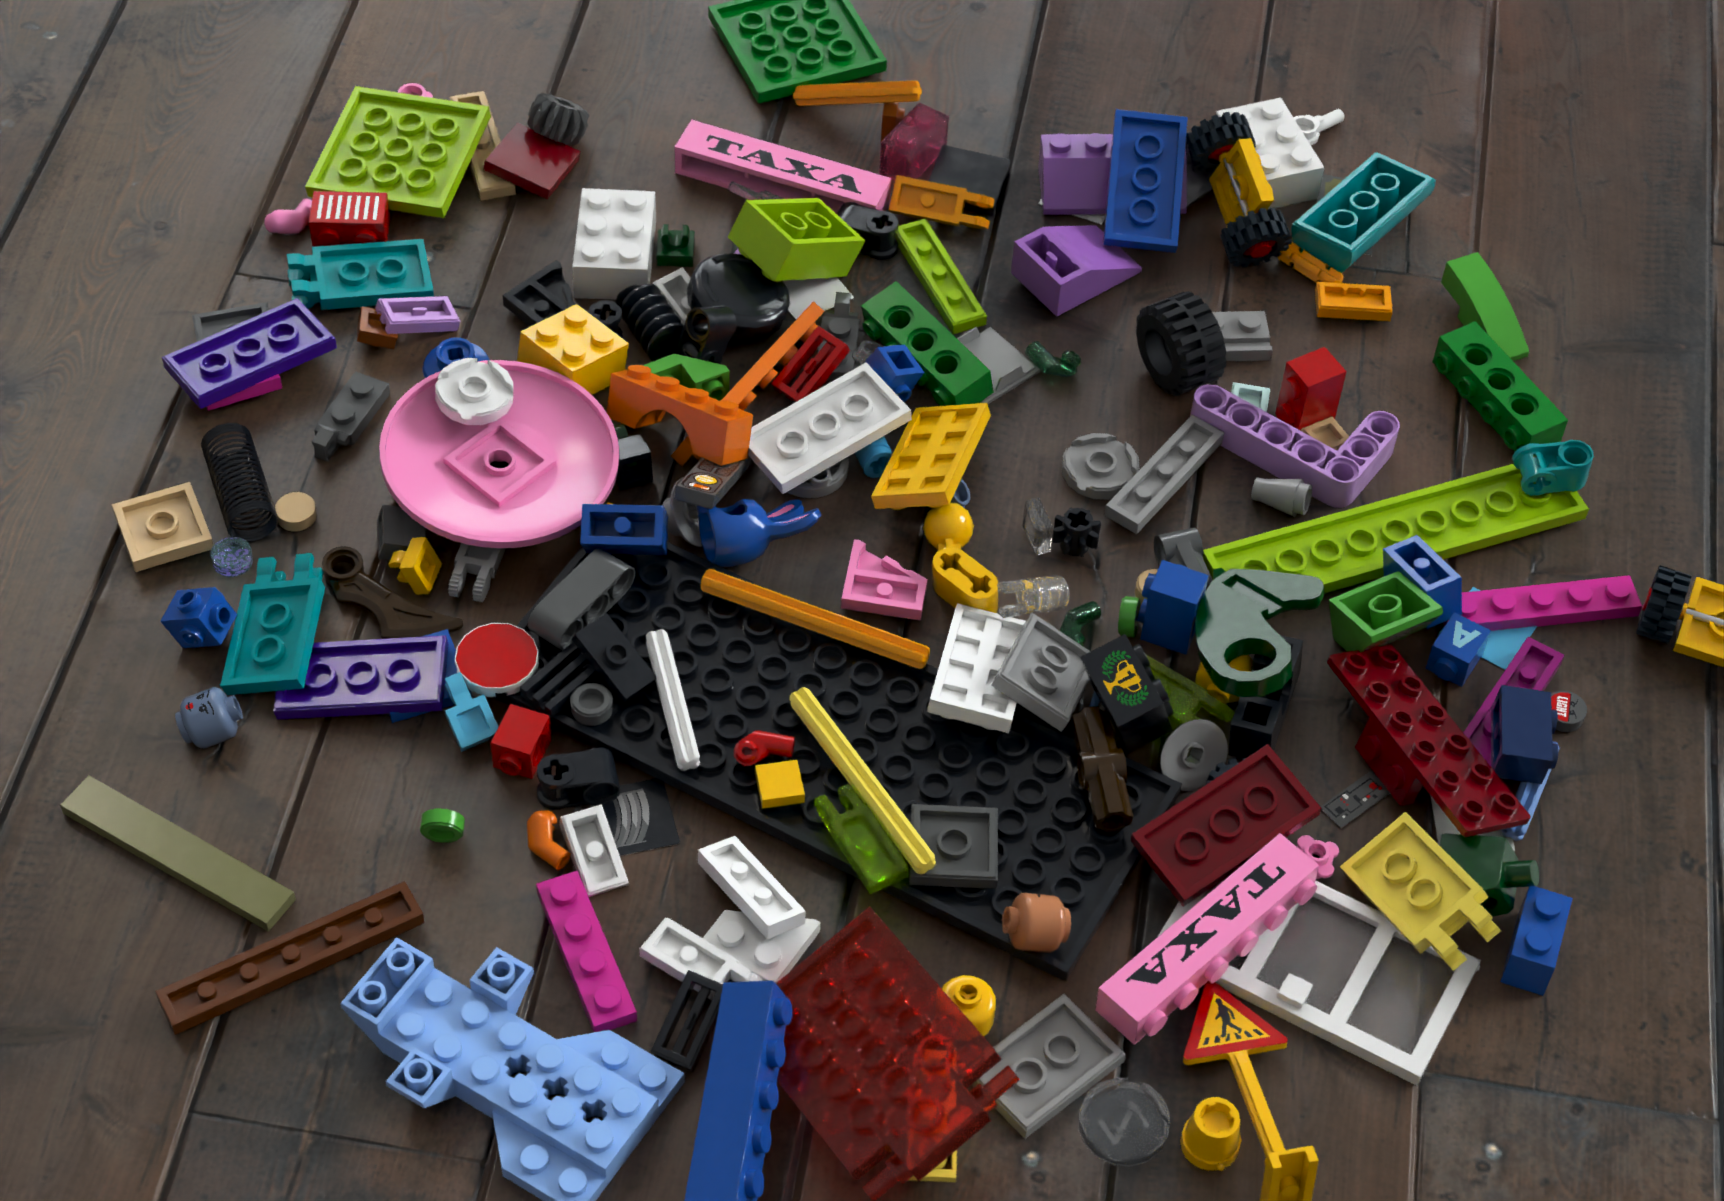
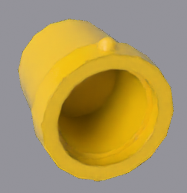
(1212, 1134)

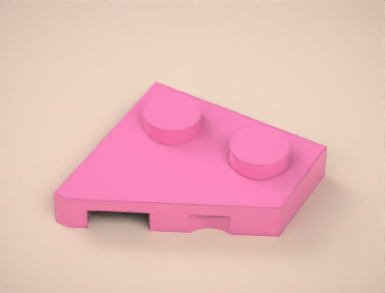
(882, 586)

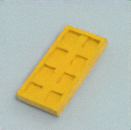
(931, 456)

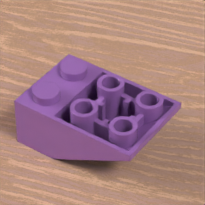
(1069, 265)

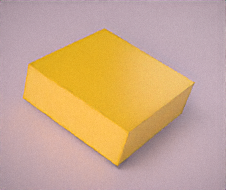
(779, 784)

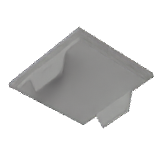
(1006, 363)

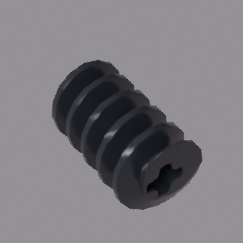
(650, 319)

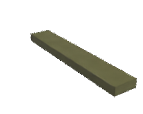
(178, 853)

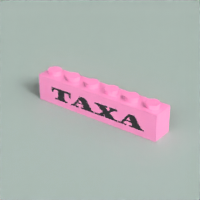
(729, 157)
(1207, 939)

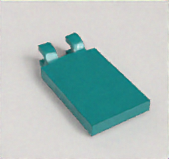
(360, 273)
(274, 629)

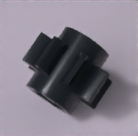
(1076, 532)

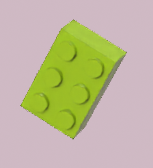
(795, 239)

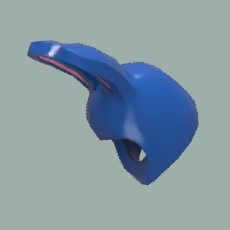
(744, 530)

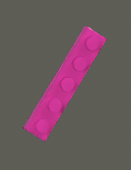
(1552, 603)

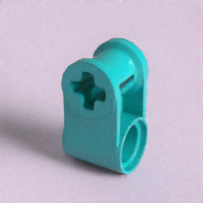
(1555, 467)

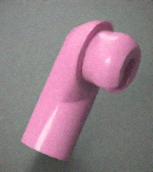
(289, 220)

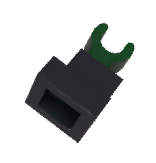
(634, 460)

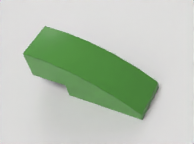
(1484, 301)

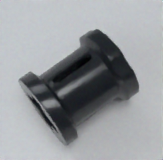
(599, 310)

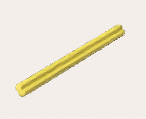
(863, 781)

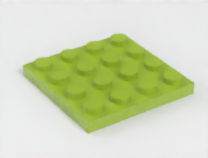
(402, 148)

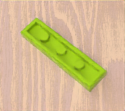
(940, 276)

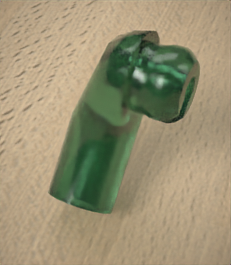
(1050, 364)
(1077, 618)

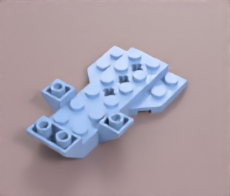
(472, 1043)

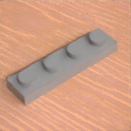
(1164, 474)

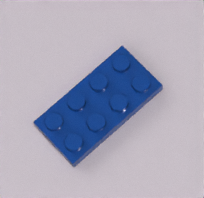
(1145, 181)

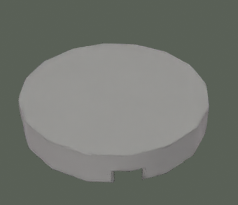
(1099, 465)

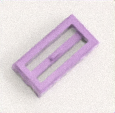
(417, 315)

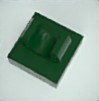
(675, 247)

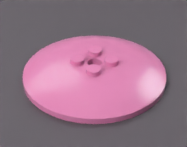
(550, 437)

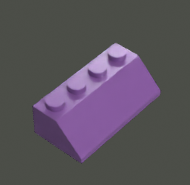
(1077, 174)

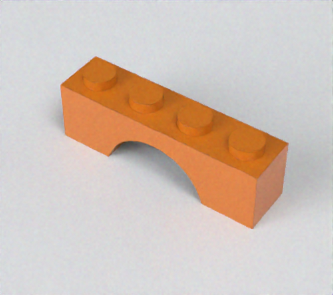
(714, 426)

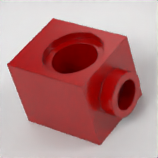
(521, 741)

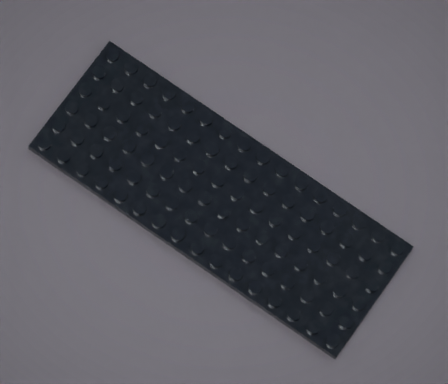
(739, 680)

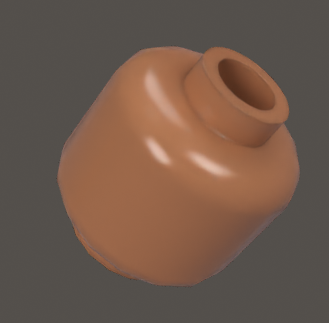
(1037, 922)

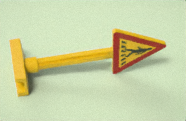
(1232, 1032)

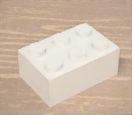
(1284, 152)
(613, 242)

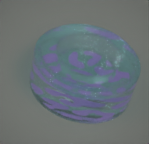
(232, 556)

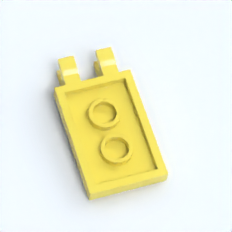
(1420, 889)

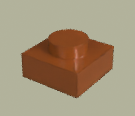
(891, 118)
(372, 331)

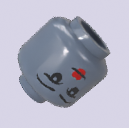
(208, 717)

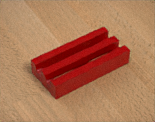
(808, 381)

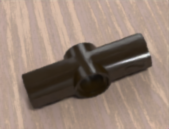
(1102, 769)

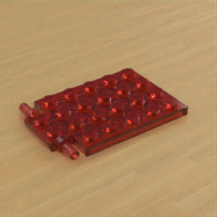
(884, 1057)

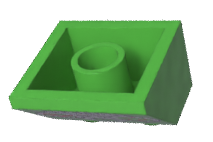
(1381, 613)

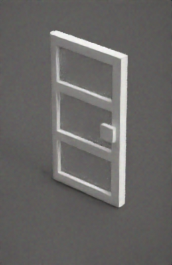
(1350, 981)

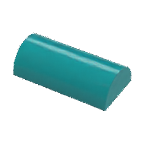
(1361, 211)

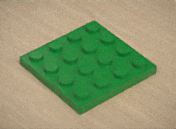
(795, 43)

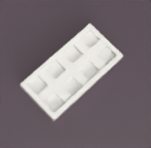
(969, 665)

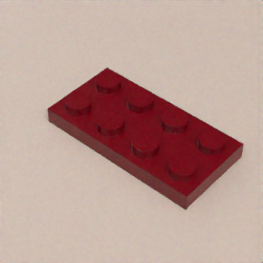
(1224, 824)

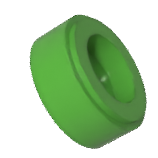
(1128, 616)
(442, 825)

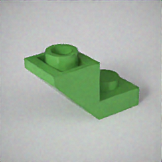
(694, 373)

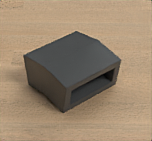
(395, 531)

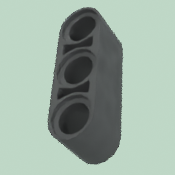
(581, 598)

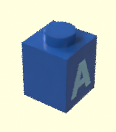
(1457, 649)

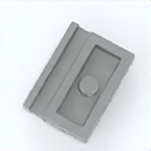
(1245, 335)

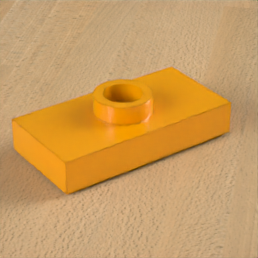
(1353, 301)

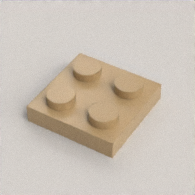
(162, 526)

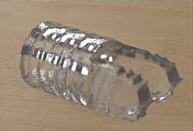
(1035, 595)

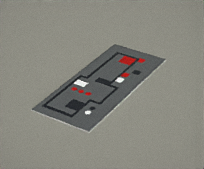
(1355, 799)

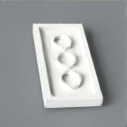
(826, 427)

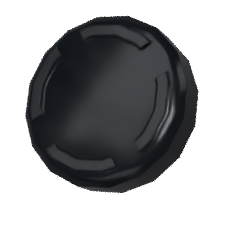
(739, 284)

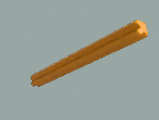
(815, 619)

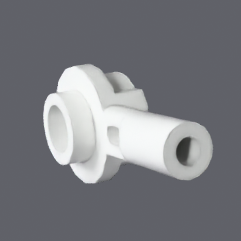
(1313, 125)

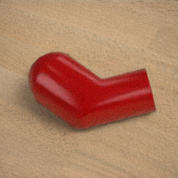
(762, 744)

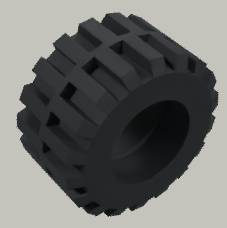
(1181, 343)

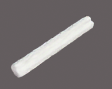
(672, 700)

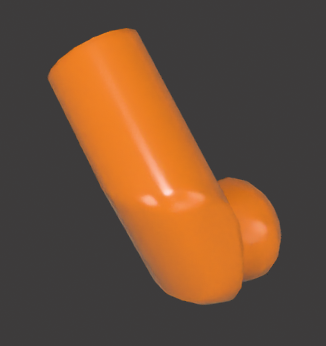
(540, 839)

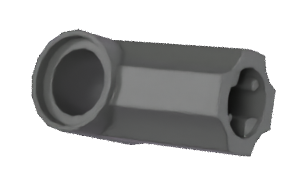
(1182, 548)

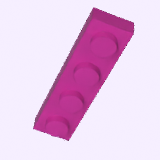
(586, 952)

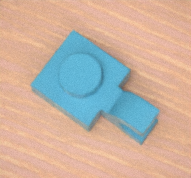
(469, 718)

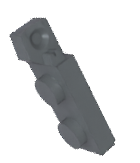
(843, 326)
(349, 414)

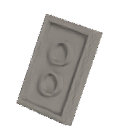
(1044, 672)
(1057, 1061)

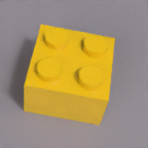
(575, 347)

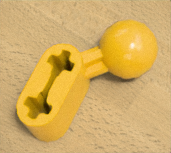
(954, 572)

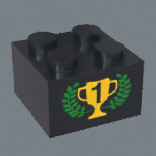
(1129, 692)

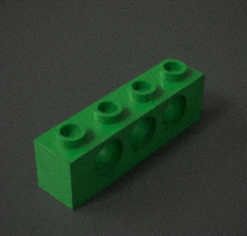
(900, 319)
(1498, 388)

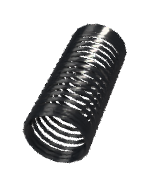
(231, 460)

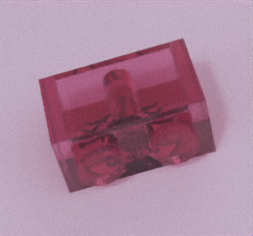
(913, 143)

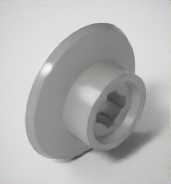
(682, 518)
(1207, 751)

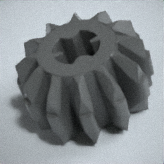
(558, 119)

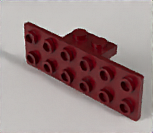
(1418, 744)

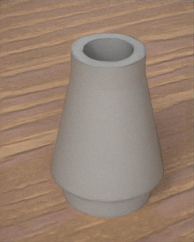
(1286, 495)

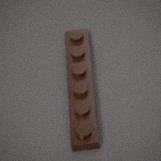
(289, 957)

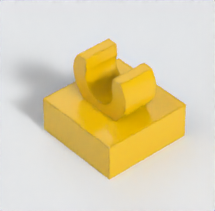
(417, 565)

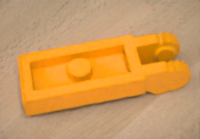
(937, 202)

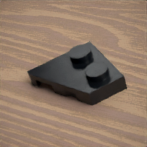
(540, 295)

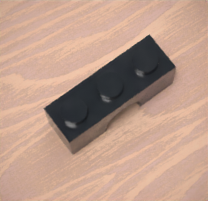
(1260, 719)

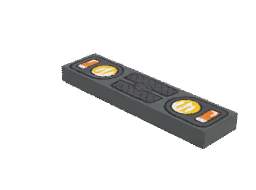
(709, 482)

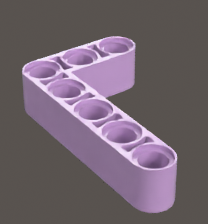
(1291, 454)

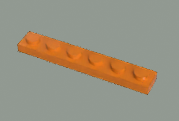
(763, 370)

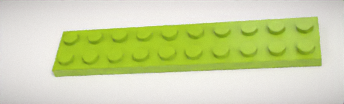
(1447, 517)

